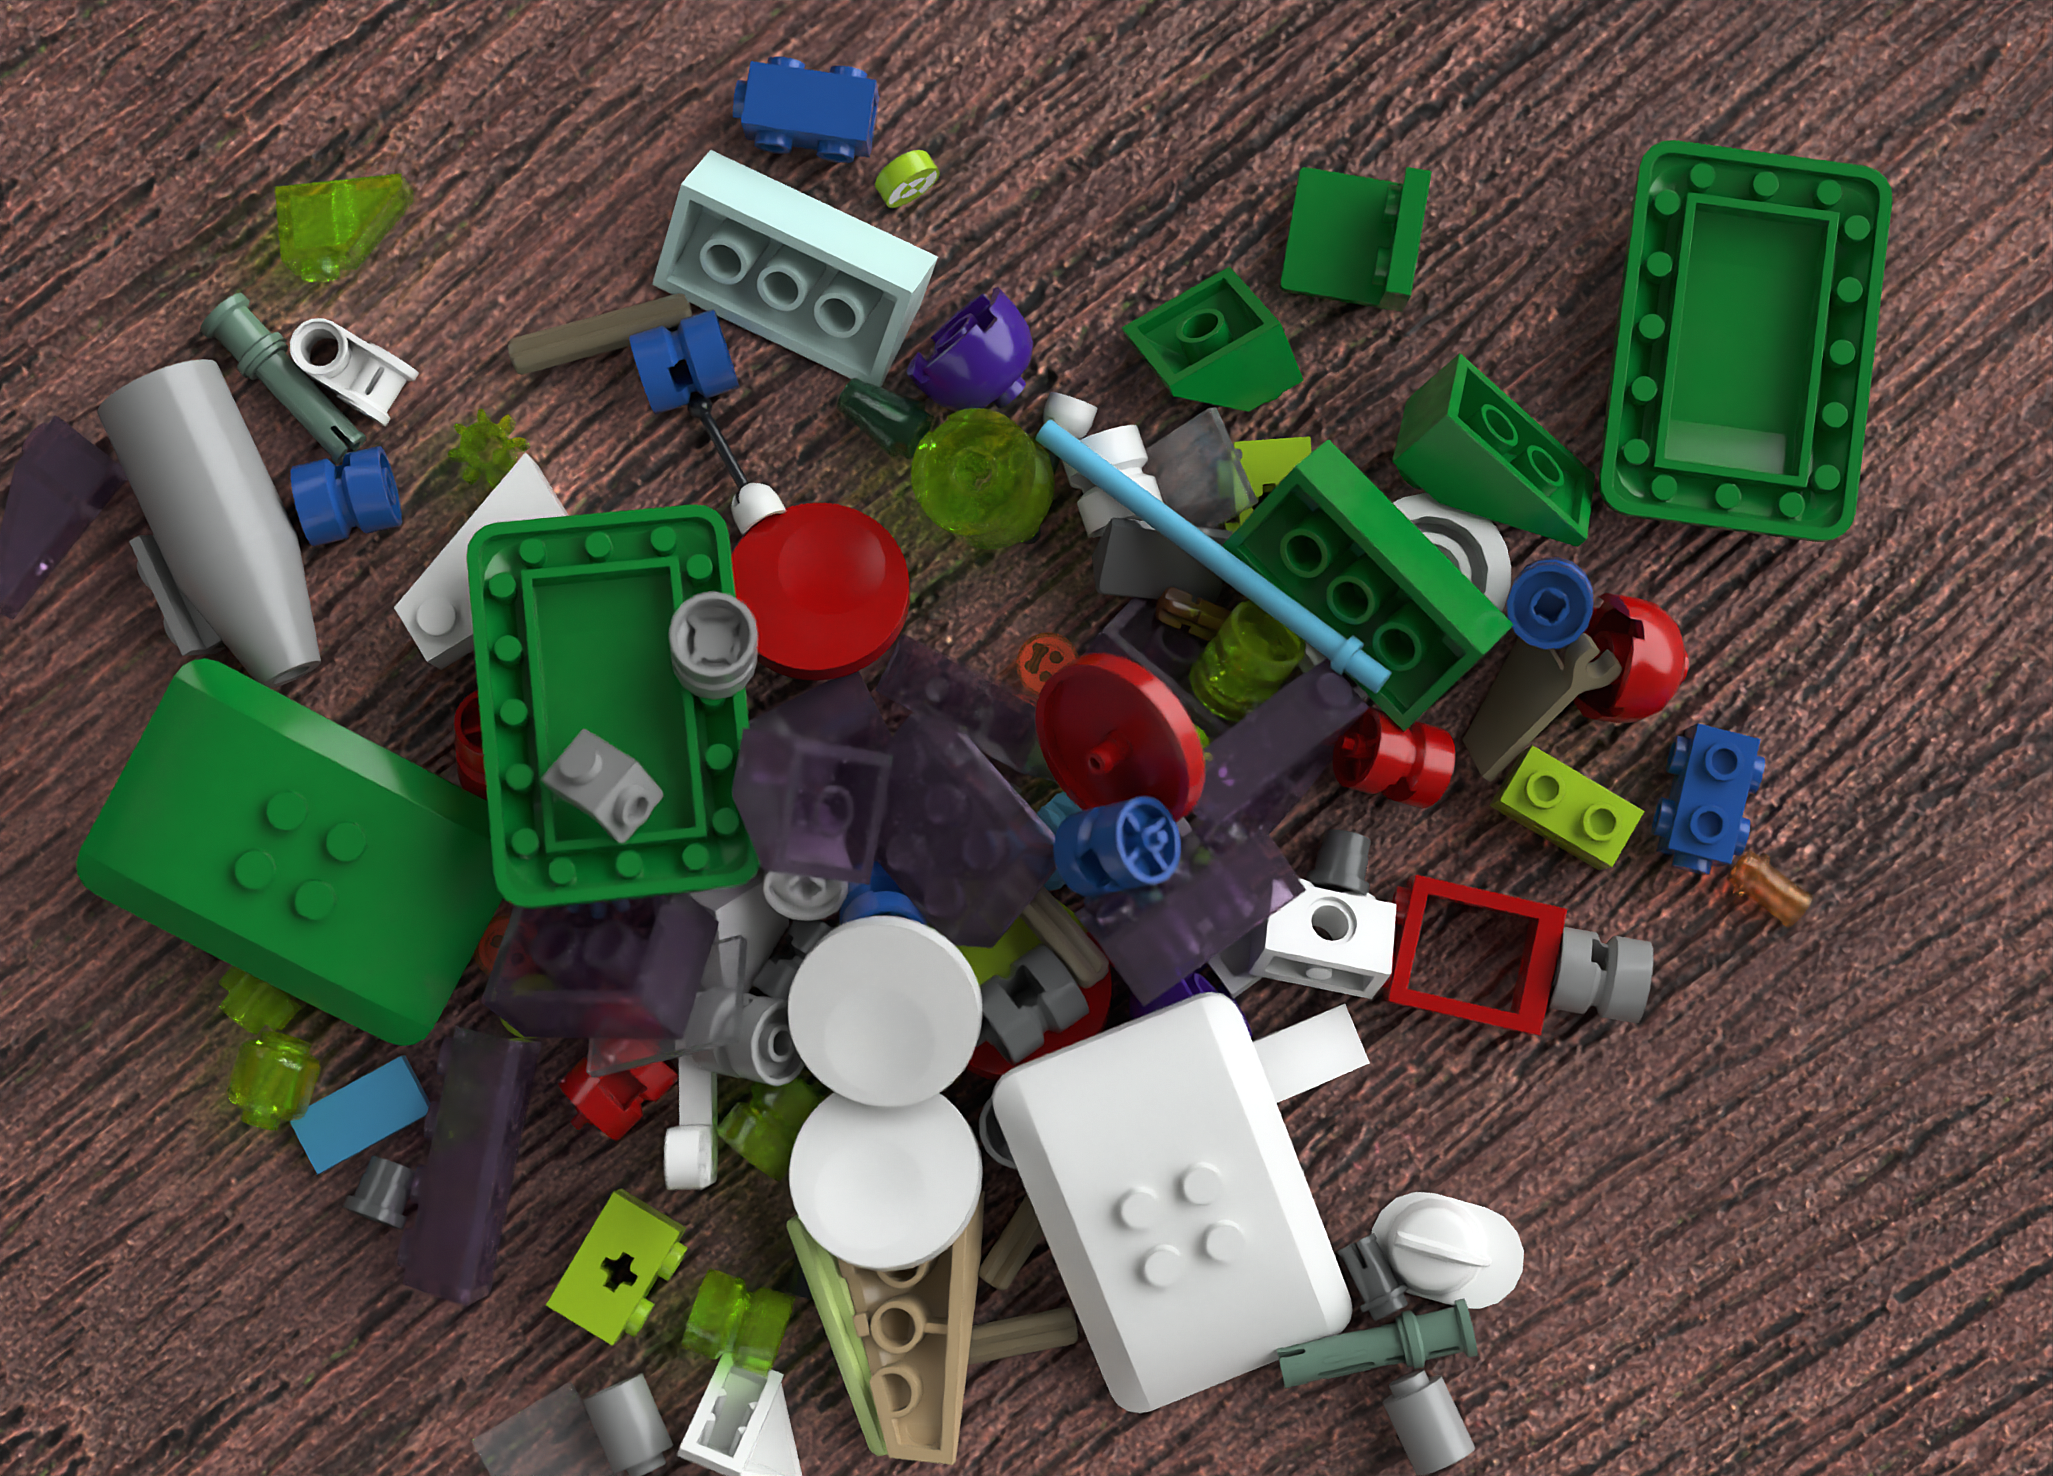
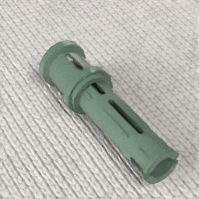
(265, 358)
(1407, 1340)

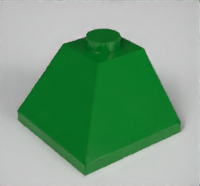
(1217, 345)

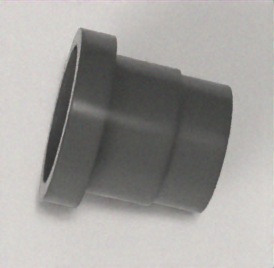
(1341, 862)
(382, 1193)

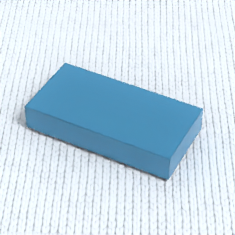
(361, 1114)

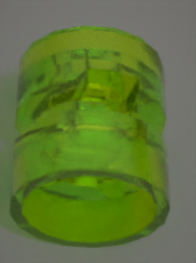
(1245, 662)
(770, 1124)
(738, 1322)

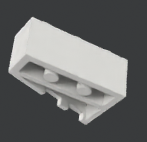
(439, 602)

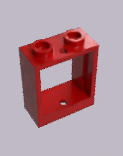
(1535, 968)

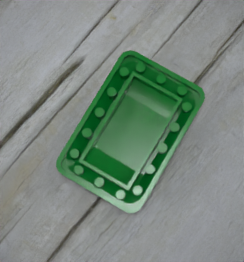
(1745, 341)
(579, 639)
(297, 853)

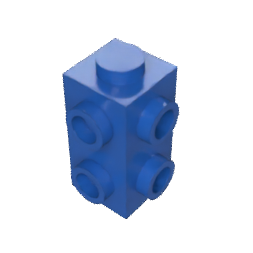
(807, 109)
(1707, 798)

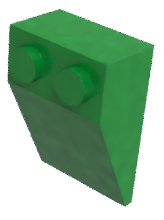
(1491, 457)

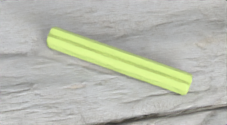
(836, 1312)

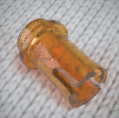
(1769, 887)

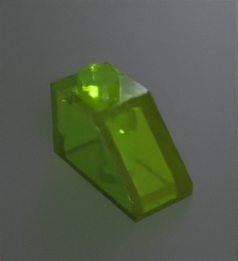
(337, 222)

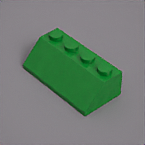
(1370, 576)

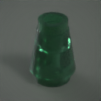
(886, 417)

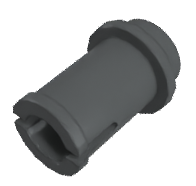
(1375, 1280)

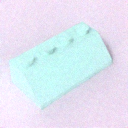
(792, 269)

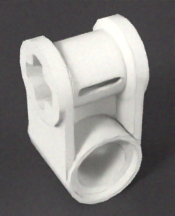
(360, 373)

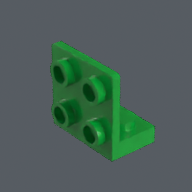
(1355, 237)

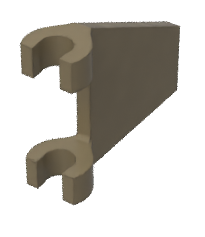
(1530, 695)

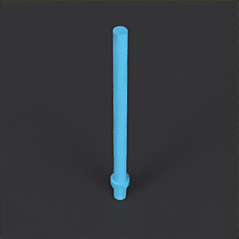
(1344, 653)

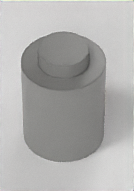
(1427, 1422)
(629, 1426)

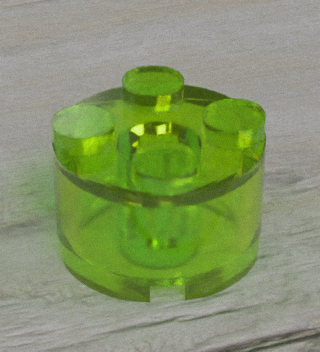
(964, 450)

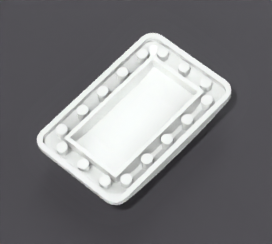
(1172, 1201)

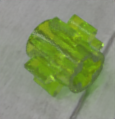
(474, 441)
(255, 1002)

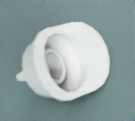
(1449, 1249)

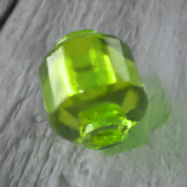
(273, 1079)

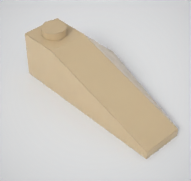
(919, 1344)

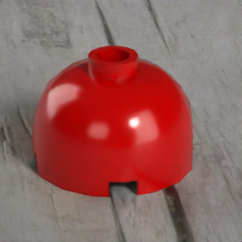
(1650, 656)

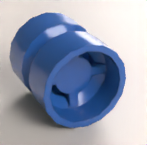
(707, 358)
(346, 496)
(1550, 603)

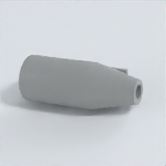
(221, 537)

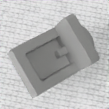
(604, 785)

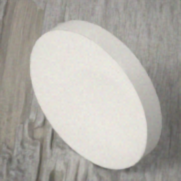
(885, 1011)
(885, 1180)

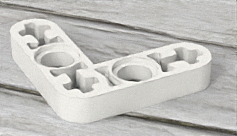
(693, 1145)

